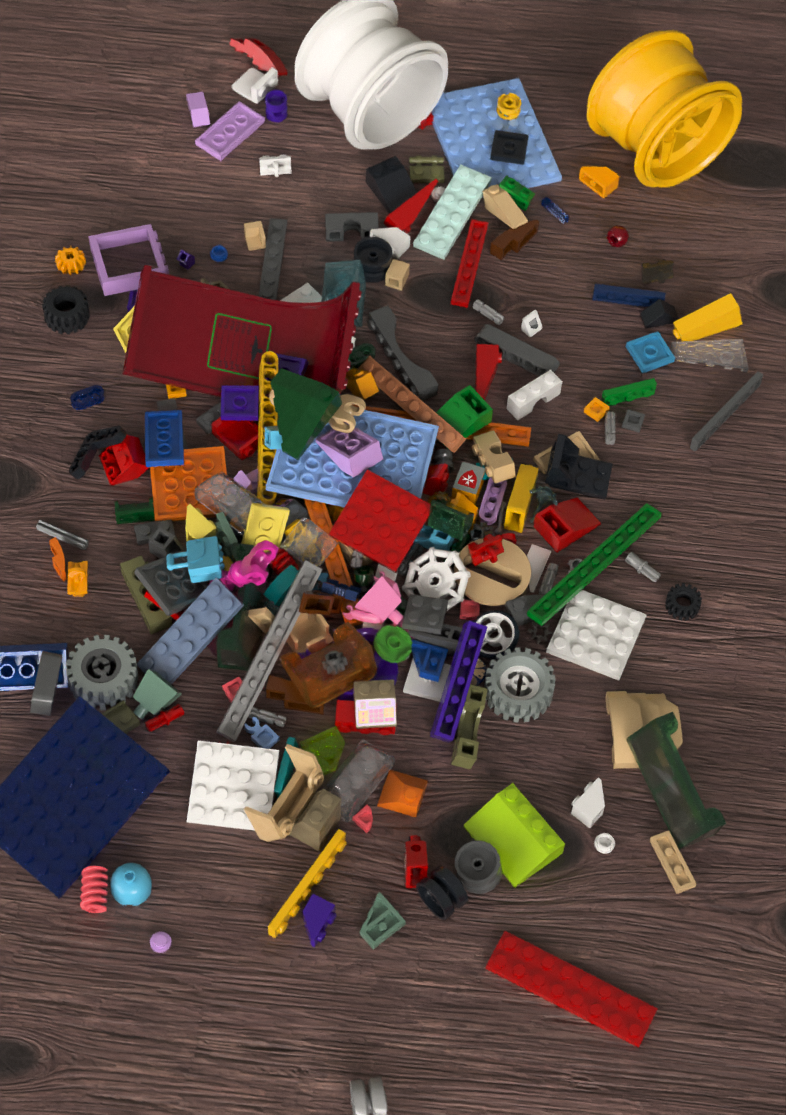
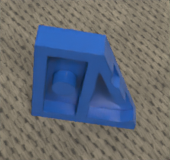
(428, 660)

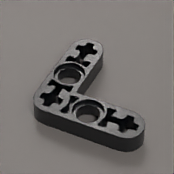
(90, 445)

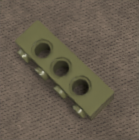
(154, 620)

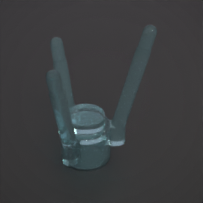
(544, 497)

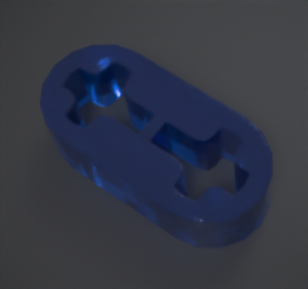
(87, 397)

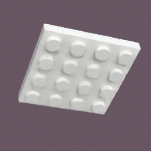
(596, 634)
(228, 781)

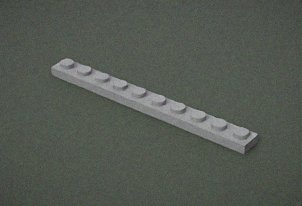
(268, 652)

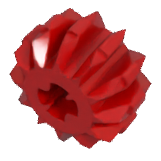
(282, 561)

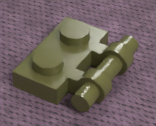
(426, 174)

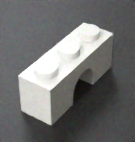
(522, 401)

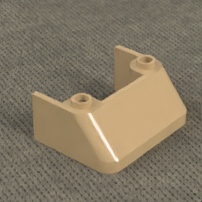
(293, 799)

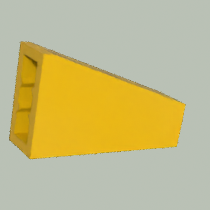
(708, 320)
(520, 498)

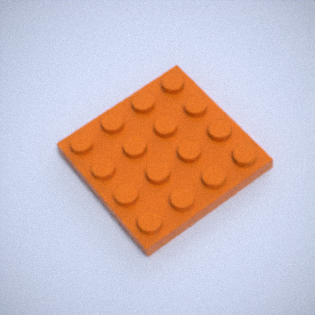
(175, 485)

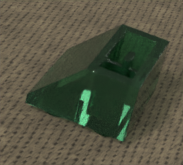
(450, 518)

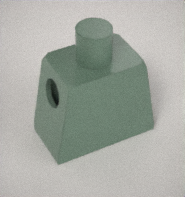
(154, 694)

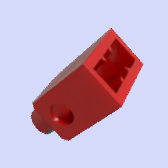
(415, 857)

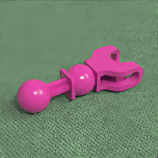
(251, 568)

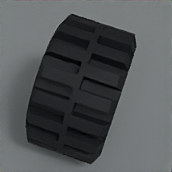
(66, 320)

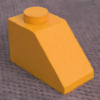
(599, 179)

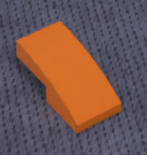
(58, 559)

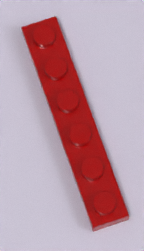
(469, 263)

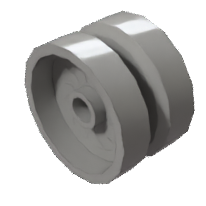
(369, 1102)

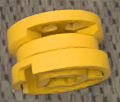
(509, 106)

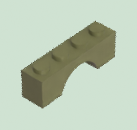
(466, 742)

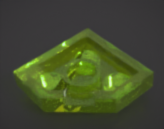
(326, 747)

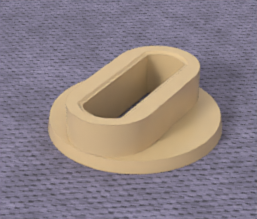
(511, 564)

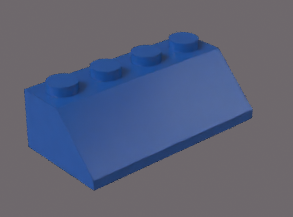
(21, 663)

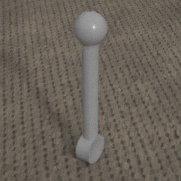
(498, 531)

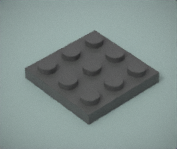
(170, 588)

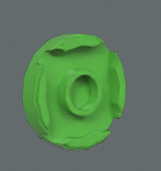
(393, 644)

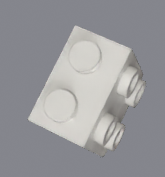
(255, 84)

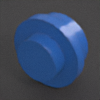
(218, 253)

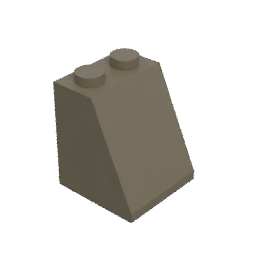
(318, 819)

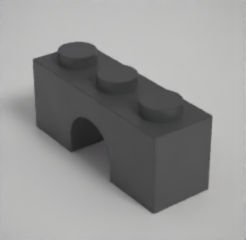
(339, 223)

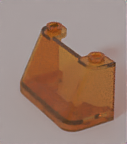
(312, 679)

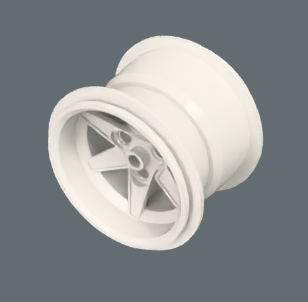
(371, 71)

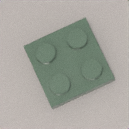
(225, 534)

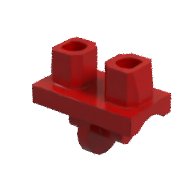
(487, 550)

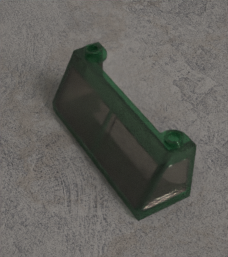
(240, 644)
(671, 783)

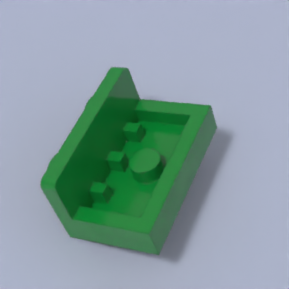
(520, 194)

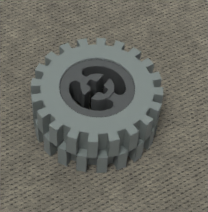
(105, 687)

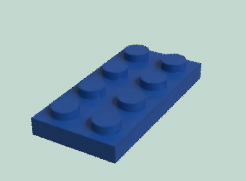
(164, 438)

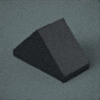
(659, 314)

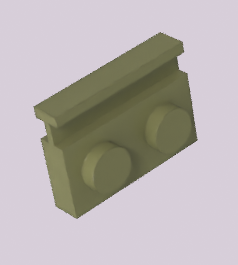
(122, 717)

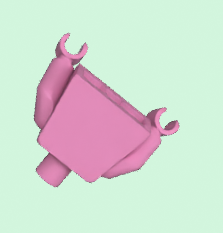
(378, 603)

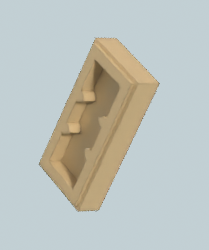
(262, 618)

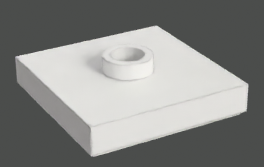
(423, 687)

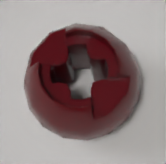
(617, 236)

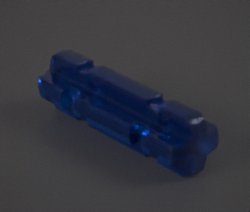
(555, 210)

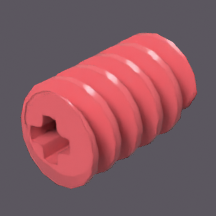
(92, 889)

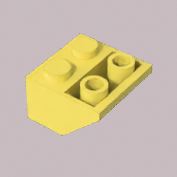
(197, 525)

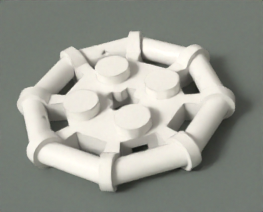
(442, 572)

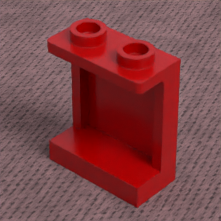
(237, 436)

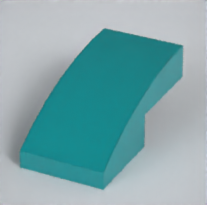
(280, 586)

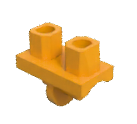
(77, 578)

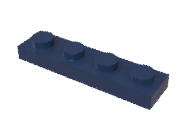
(625, 295)

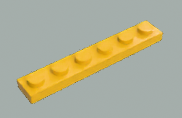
(303, 890)

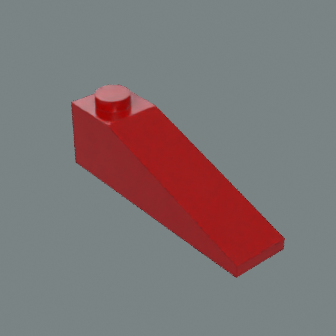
(406, 214)
(486, 367)

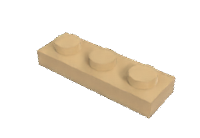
(672, 862)

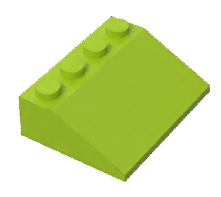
(517, 833)

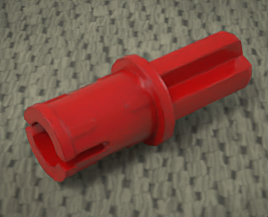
(164, 717)

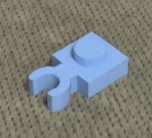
(262, 736)

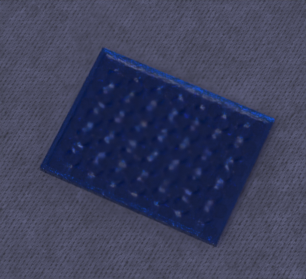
(73, 795)

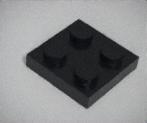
(509, 147)

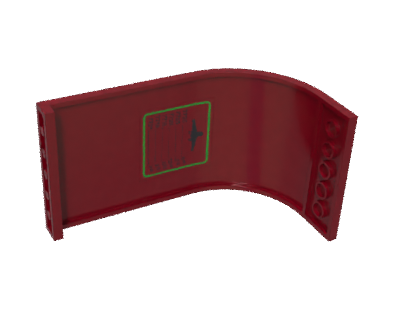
(216, 336)

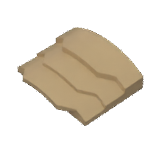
(629, 714)

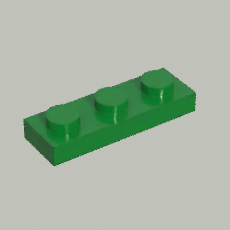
(629, 392)

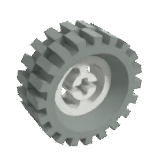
(535, 690)

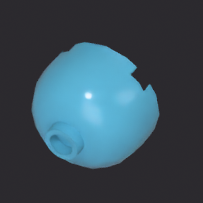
(130, 884)

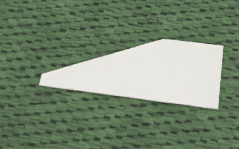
(538, 558)

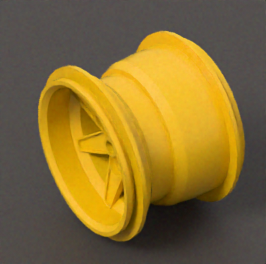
(663, 108)

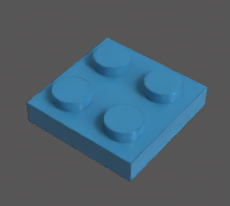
(650, 352)

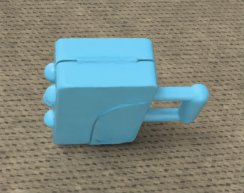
(203, 559)

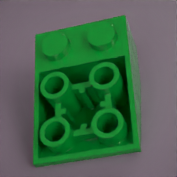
(466, 412)

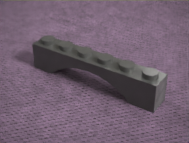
(417, 379)

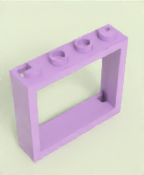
(119, 238)

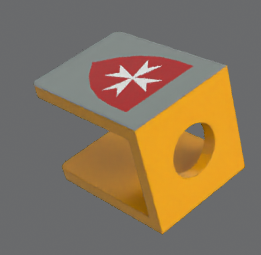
(469, 481)

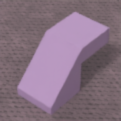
(198, 109)

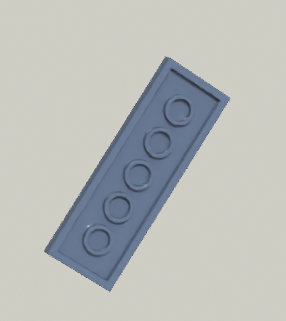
(192, 632)

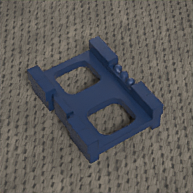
(333, 586)

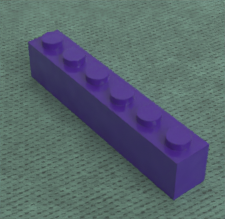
(458, 681)

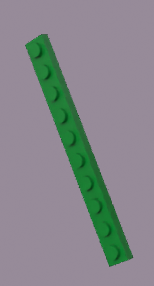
(593, 564)

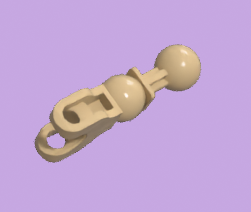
(344, 414)

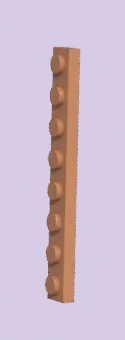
(412, 404)

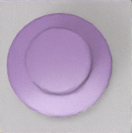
(160, 942)

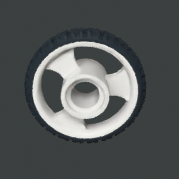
(507, 643)

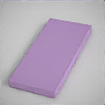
(229, 131)

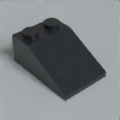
(390, 183)

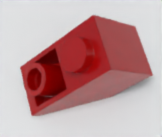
(436, 479)

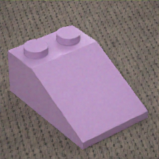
(351, 451)

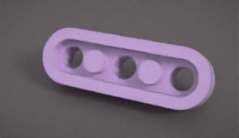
(492, 494)

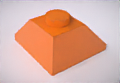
(402, 793)

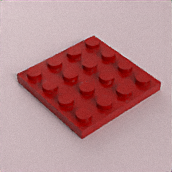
(381, 521)

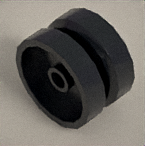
(375, 258)
(442, 892)

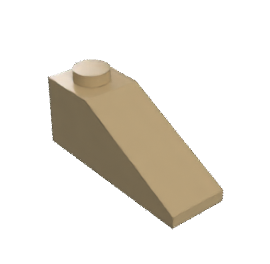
(503, 206)

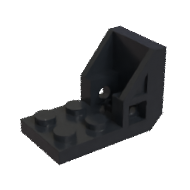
(576, 473)

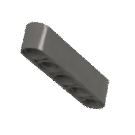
(517, 351)

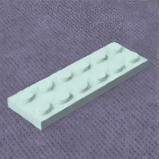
(452, 212)

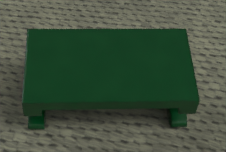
(134, 512)

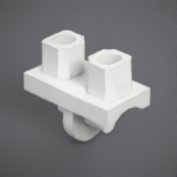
(275, 165)

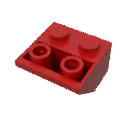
(124, 460)

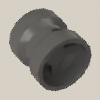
(444, 456)

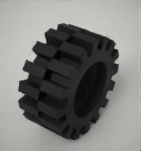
(683, 611)

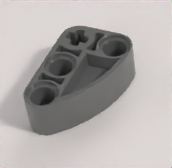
(46, 683)

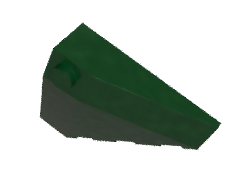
(302, 409)

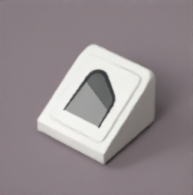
(531, 324)

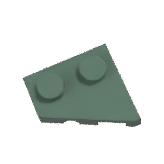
(381, 922)

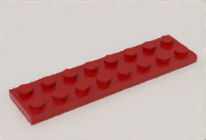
(571, 988)

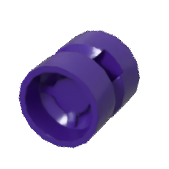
(276, 105)

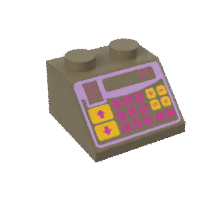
(374, 704)

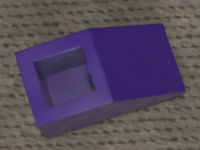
(316, 917)

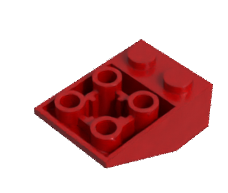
(565, 523)

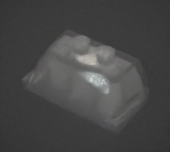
(227, 495)
(359, 777)

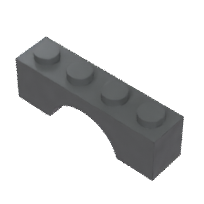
(164, 543)

